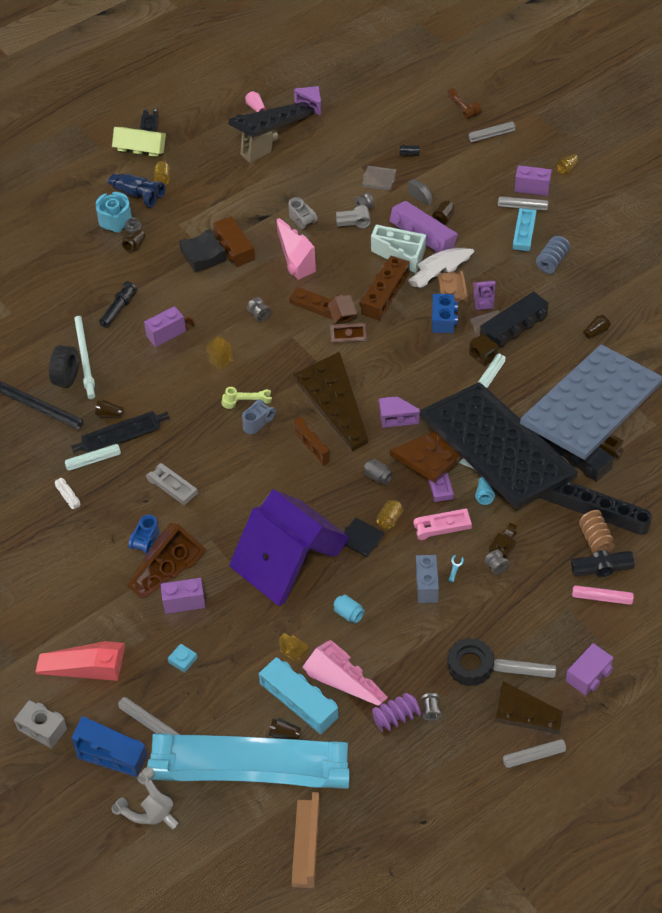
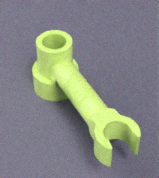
(232, 396)

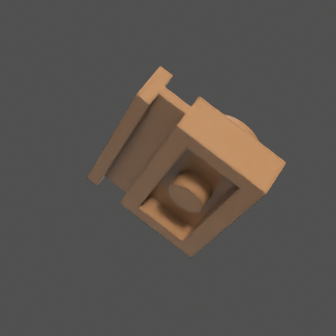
(453, 284)

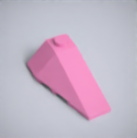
(297, 251)
(332, 666)

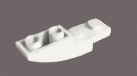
(442, 261)

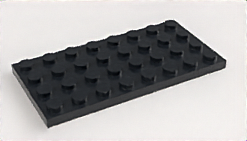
(497, 445)

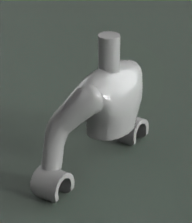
(156, 804)

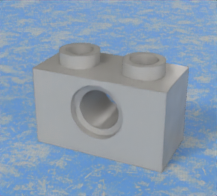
(47, 733)

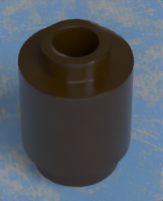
(443, 212)

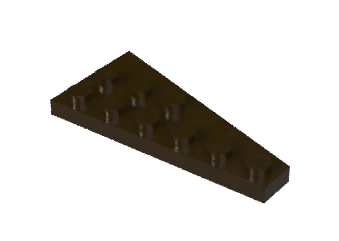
(332, 394)

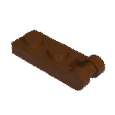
(311, 302)
(311, 441)

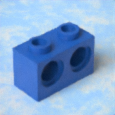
(443, 313)

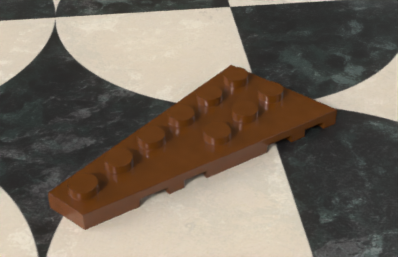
(427, 456)

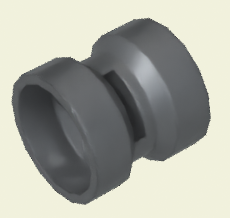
(258, 309)

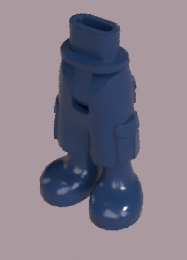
(138, 186)

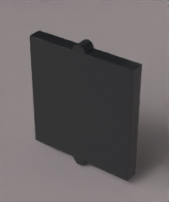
(362, 537)

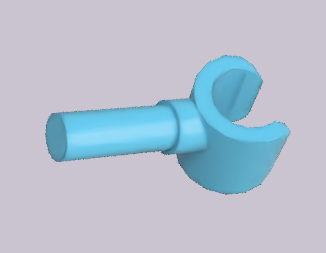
(454, 569)

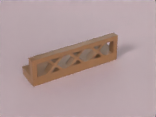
(306, 842)

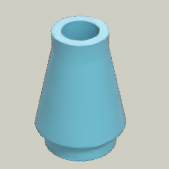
(484, 492)

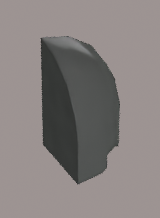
(420, 192)

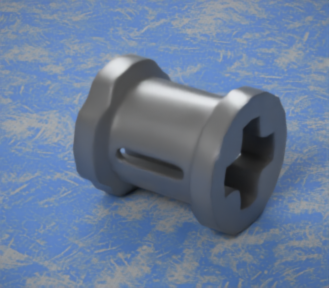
(431, 707)

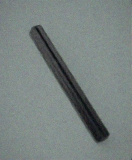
(40, 405)

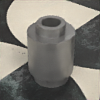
(378, 471)

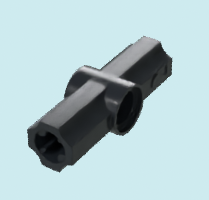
(602, 563)

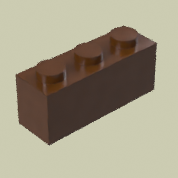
(234, 241)

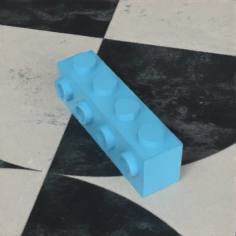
(299, 695)

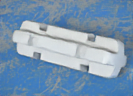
(67, 493)

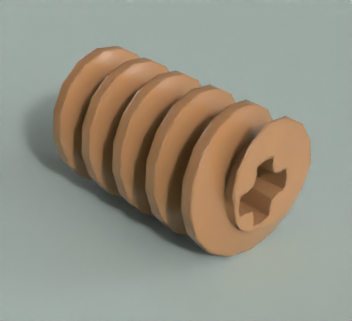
(596, 531)

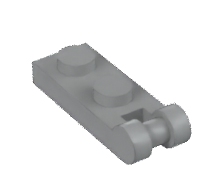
(172, 484)

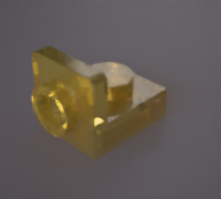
(292, 647)

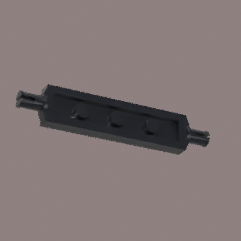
(120, 432)

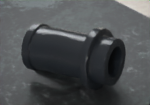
(409, 150)

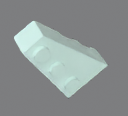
(399, 243)

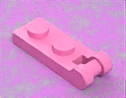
(442, 523)

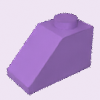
(397, 412)

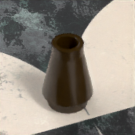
(132, 241)
(597, 326)
(108, 409)
(283, 730)

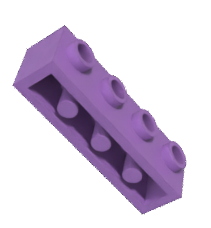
(414, 220)

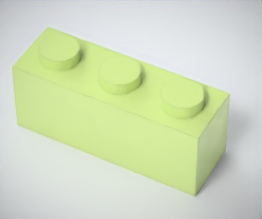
(138, 141)

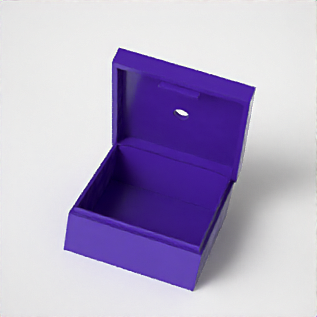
(286, 532)

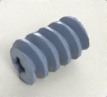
(552, 254)

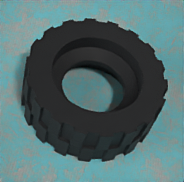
(63, 365)
(470, 677)

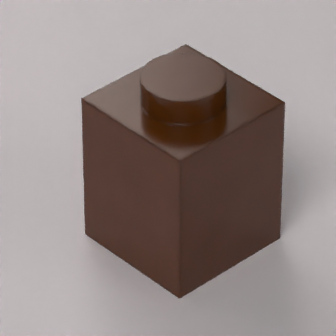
(342, 309)

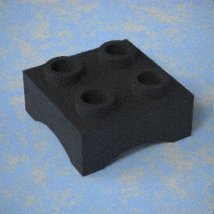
(202, 251)

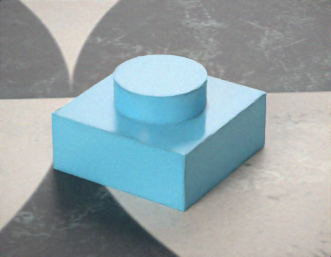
(182, 658)

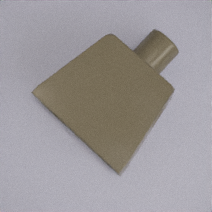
(258, 146)

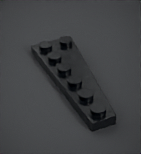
(268, 120)

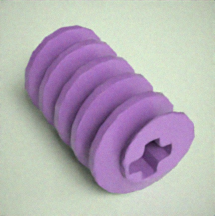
(396, 710)

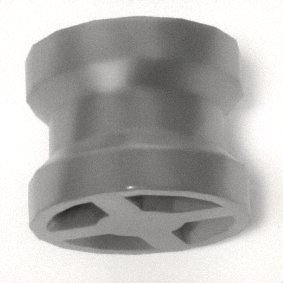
(365, 200)
(496, 562)

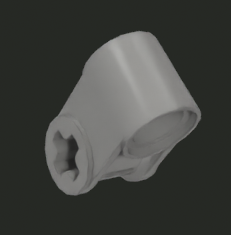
(301, 213)

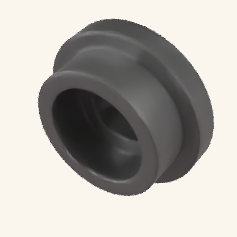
(132, 225)

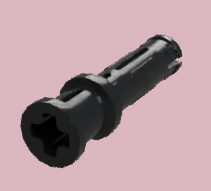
(121, 298)

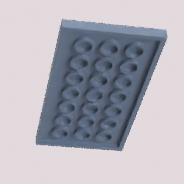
(592, 401)

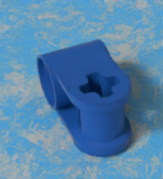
(144, 537)

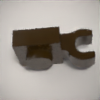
(505, 542)

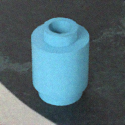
(348, 609)

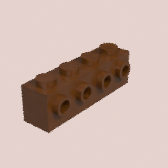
(384, 288)

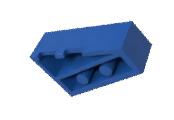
(108, 748)

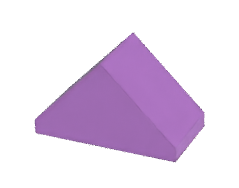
(309, 95)

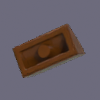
(348, 332)

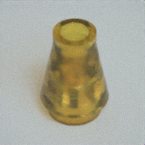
(566, 164)

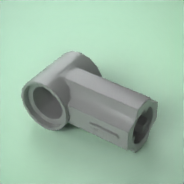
(358, 217)

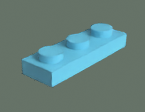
(524, 229)

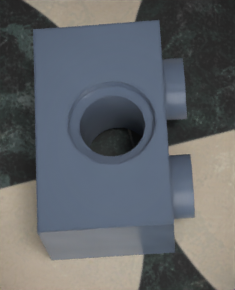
(427, 578)

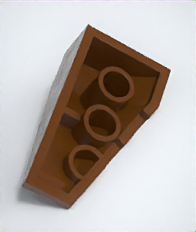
(167, 558)

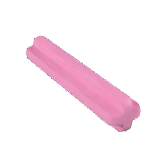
(602, 594)

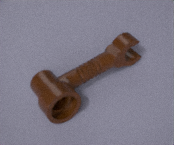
(468, 110)

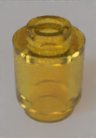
(162, 172)
(389, 514)

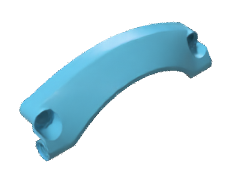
(249, 760)

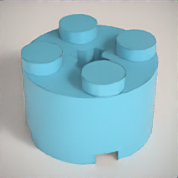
(113, 211)

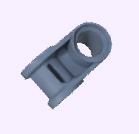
(257, 416)

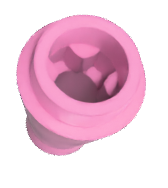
(254, 101)

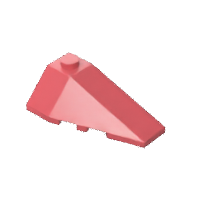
(87, 661)

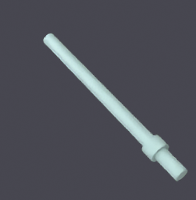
(88, 381)

